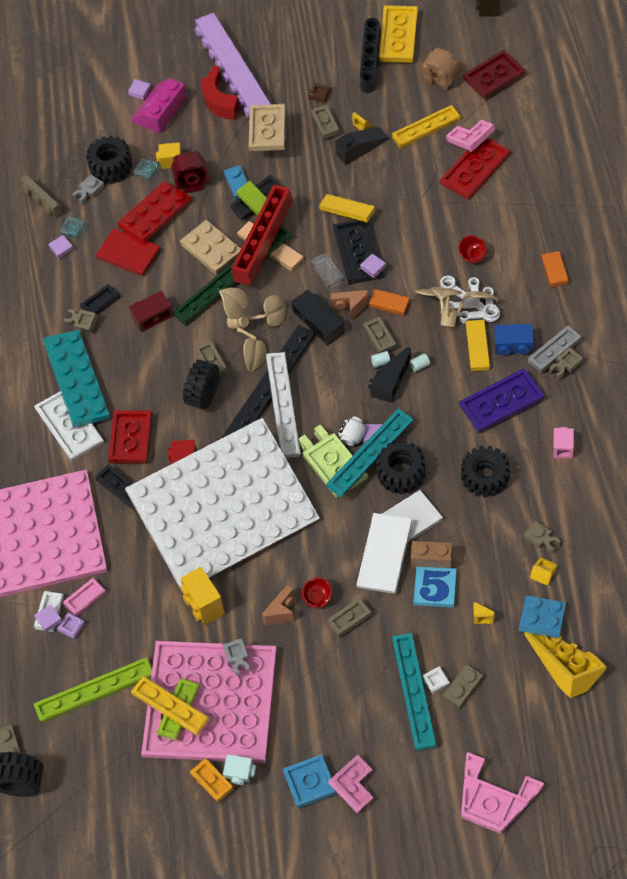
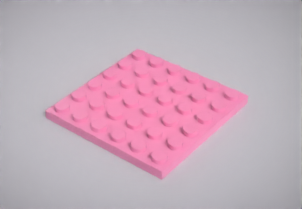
(48, 533)
(235, 705)

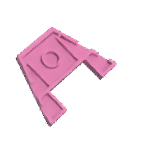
(489, 804)

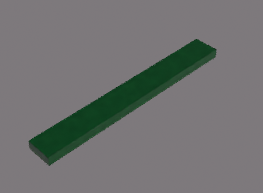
(210, 292)

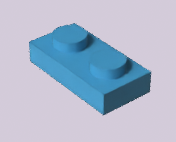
(235, 179)

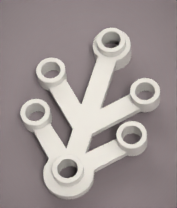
(473, 302)

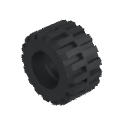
(106, 149)
(397, 454)
(20, 774)

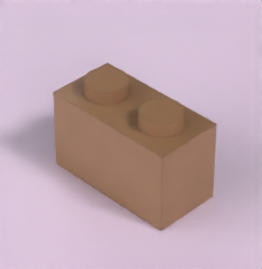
(431, 554)

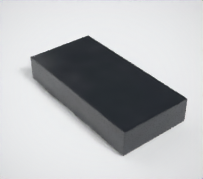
(100, 300)

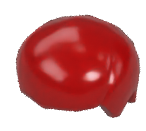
(472, 249)
(317, 592)

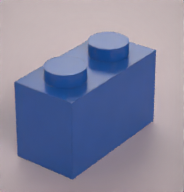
(513, 339)

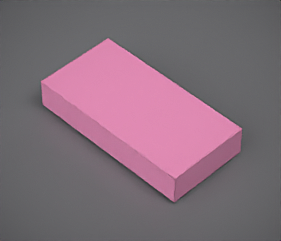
(84, 597)

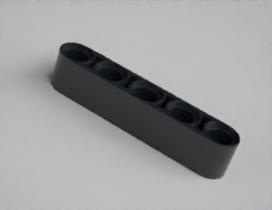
(370, 55)

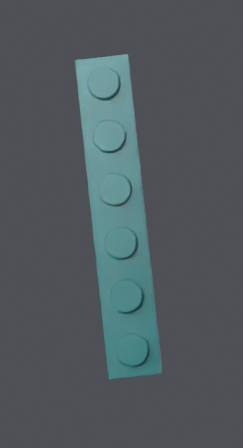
(367, 454)
(413, 692)

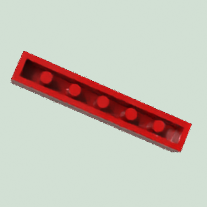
(261, 235)

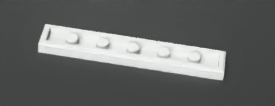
(283, 404)

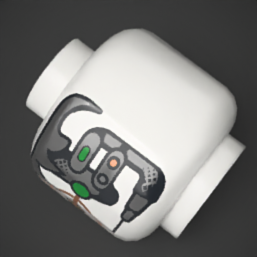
(351, 431)

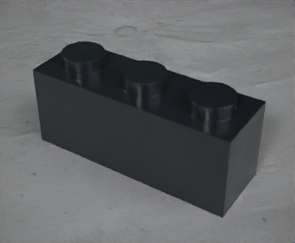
(318, 317)

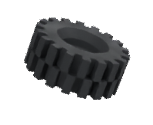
(201, 384)
(485, 459)

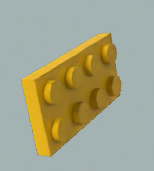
(398, 34)

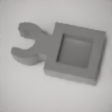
(89, 187)
(236, 655)

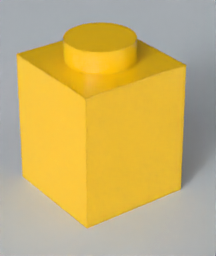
(167, 153)

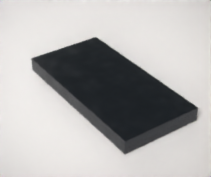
(355, 246)

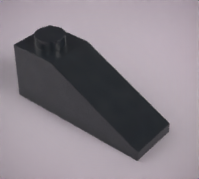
(358, 143)
(388, 378)

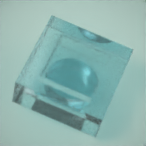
(146, 169)
(72, 227)

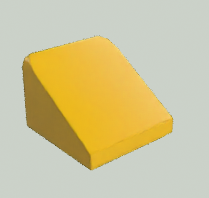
(360, 122)
(543, 571)
(482, 614)

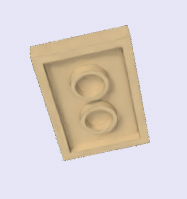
(267, 127)
(210, 247)

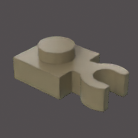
(83, 320)
(566, 361)
(540, 535)

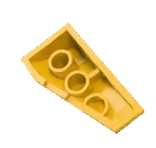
(569, 667)

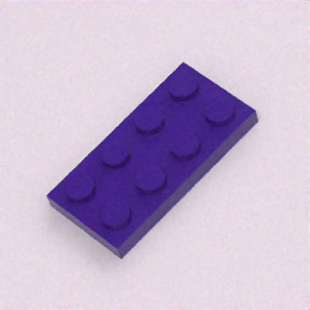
(501, 400)

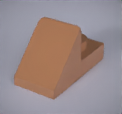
(354, 300)
(277, 610)

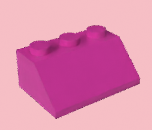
(160, 105)

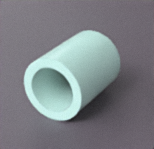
(380, 359)
(419, 362)

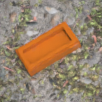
(554, 269)
(389, 302)

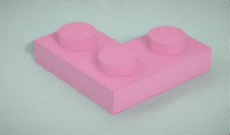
(470, 138)
(347, 783)

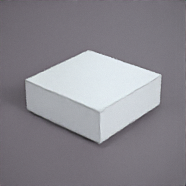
(435, 680)

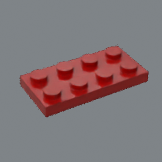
(154, 212)

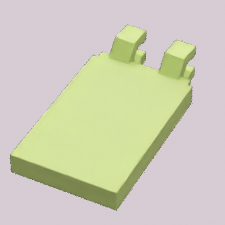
(327, 455)

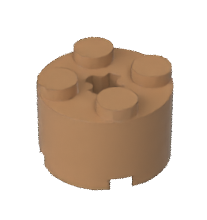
(440, 68)

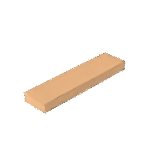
(283, 255)

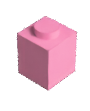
(563, 442)

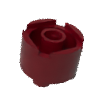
(190, 171)

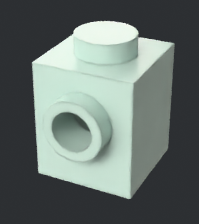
(239, 769)

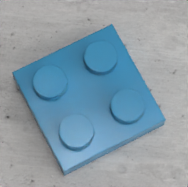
(542, 616)
(309, 781)

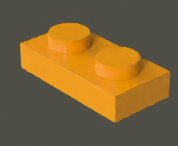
(211, 780)

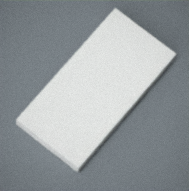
(74, 441)
(384, 553)

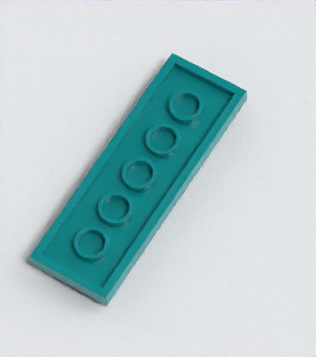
(76, 378)

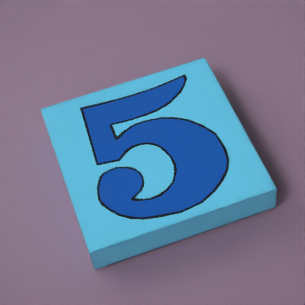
(435, 587)

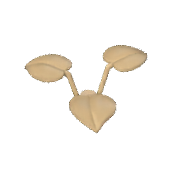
(234, 302)
(448, 312)

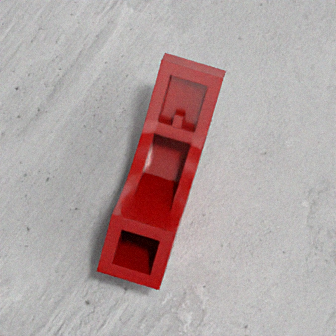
(218, 103)

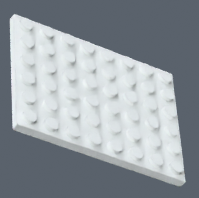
(222, 503)

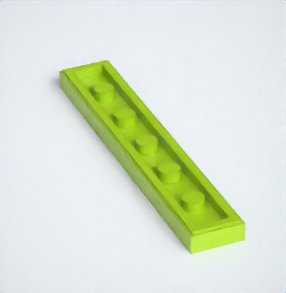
(93, 690)

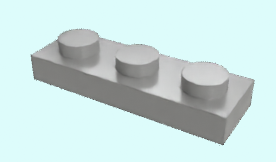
(547, 354)

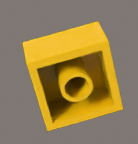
(202, 596)

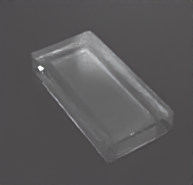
(327, 270)

